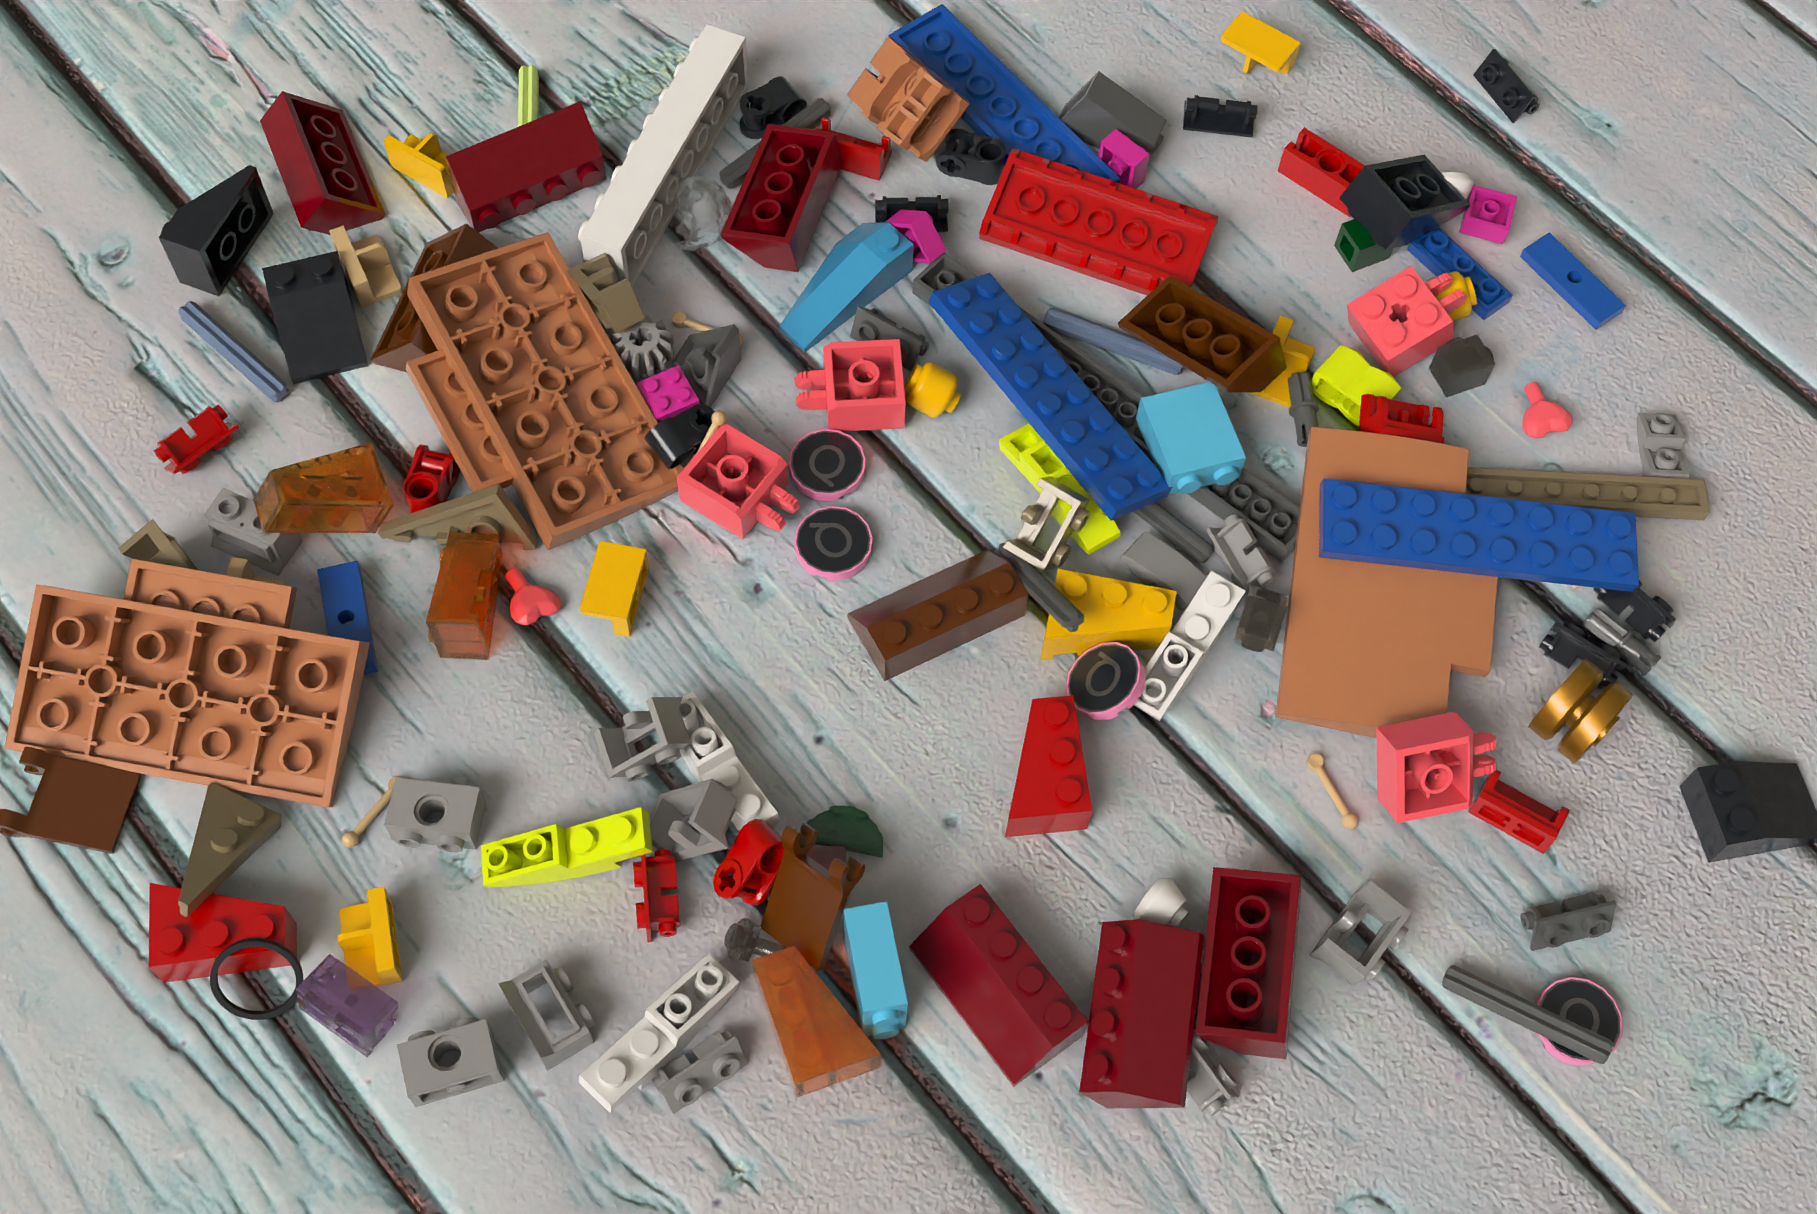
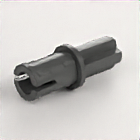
(1303, 406)
(1620, 639)

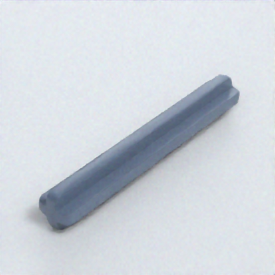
(1109, 340)
(233, 351)

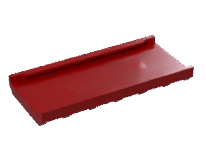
(1095, 225)

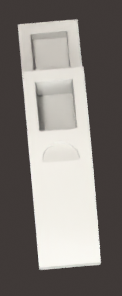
(1188, 644)
(714, 758)
(661, 1035)

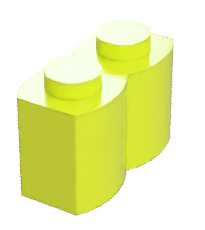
(1348, 377)

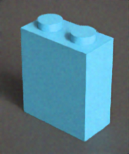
(1191, 437)
(875, 970)

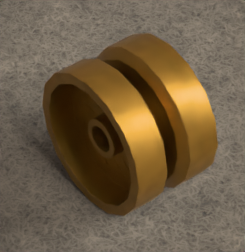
(1585, 715)

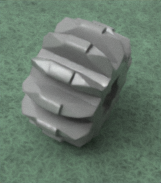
(644, 347)

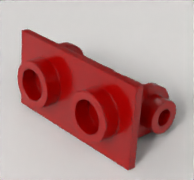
(185, 451)
(657, 911)

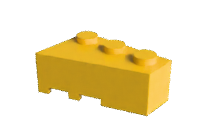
(1112, 613)

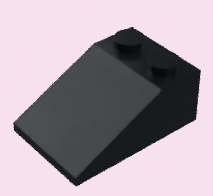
(1402, 200)
(216, 231)
(315, 317)
(1749, 808)

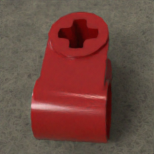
(430, 476)
(753, 860)

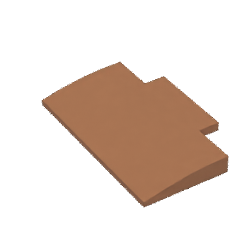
(535, 391)
(1371, 637)
(189, 684)

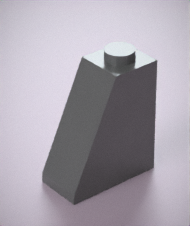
(1106, 106)

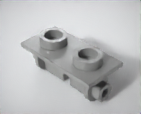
(1232, 546)
(1210, 1081)
(685, 1082)

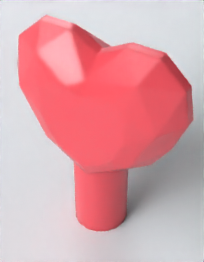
(1543, 415)
(530, 600)

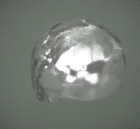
(702, 211)

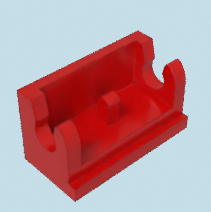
(861, 155)
(1400, 419)
(1517, 813)

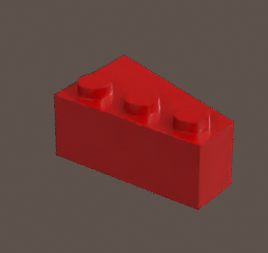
(1051, 775)
(189, 945)

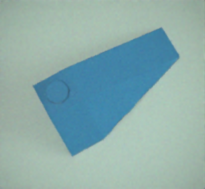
(850, 277)

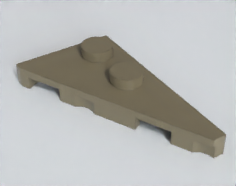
(479, 512)
(225, 838)

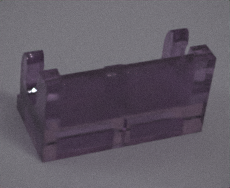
(347, 1004)

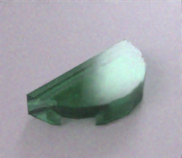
(848, 828)

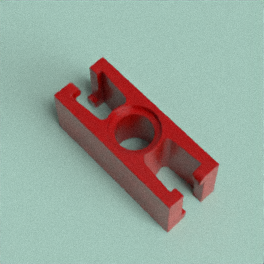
(1319, 168)

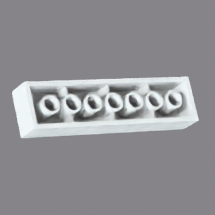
(669, 149)

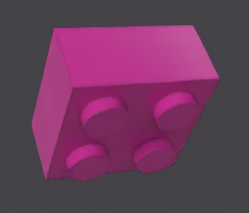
(1124, 158)
(1488, 214)
(919, 229)
(667, 393)

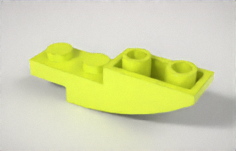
(1037, 460)
(566, 853)

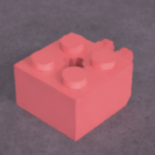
(1408, 300)
(858, 386)
(736, 483)
(1430, 765)

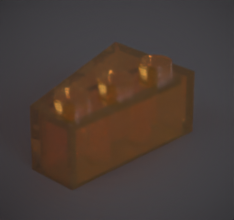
(326, 494)
(465, 596)
(810, 1025)

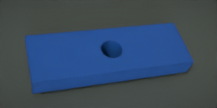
(1443, 255)
(1572, 281)
(345, 601)

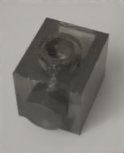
(1462, 365)
(1261, 619)

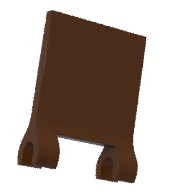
(74, 802)
(808, 897)

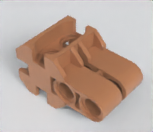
(907, 100)

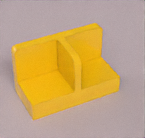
(1261, 44)
(421, 161)
(1297, 359)
(616, 585)
(371, 939)

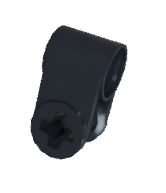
(769, 104)
(975, 157)
(680, 436)

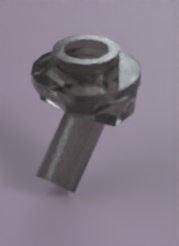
(744, 940)

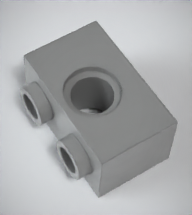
(417, 799)
(475, 1069)

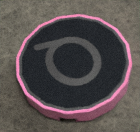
(827, 465)
(833, 543)
(1106, 680)
(1586, 1006)

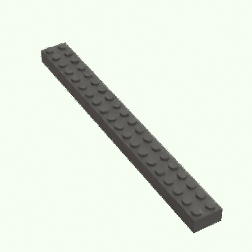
(1266, 511)

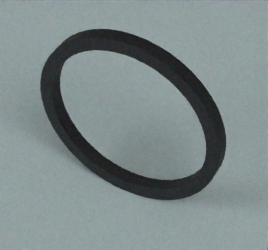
(255, 942)

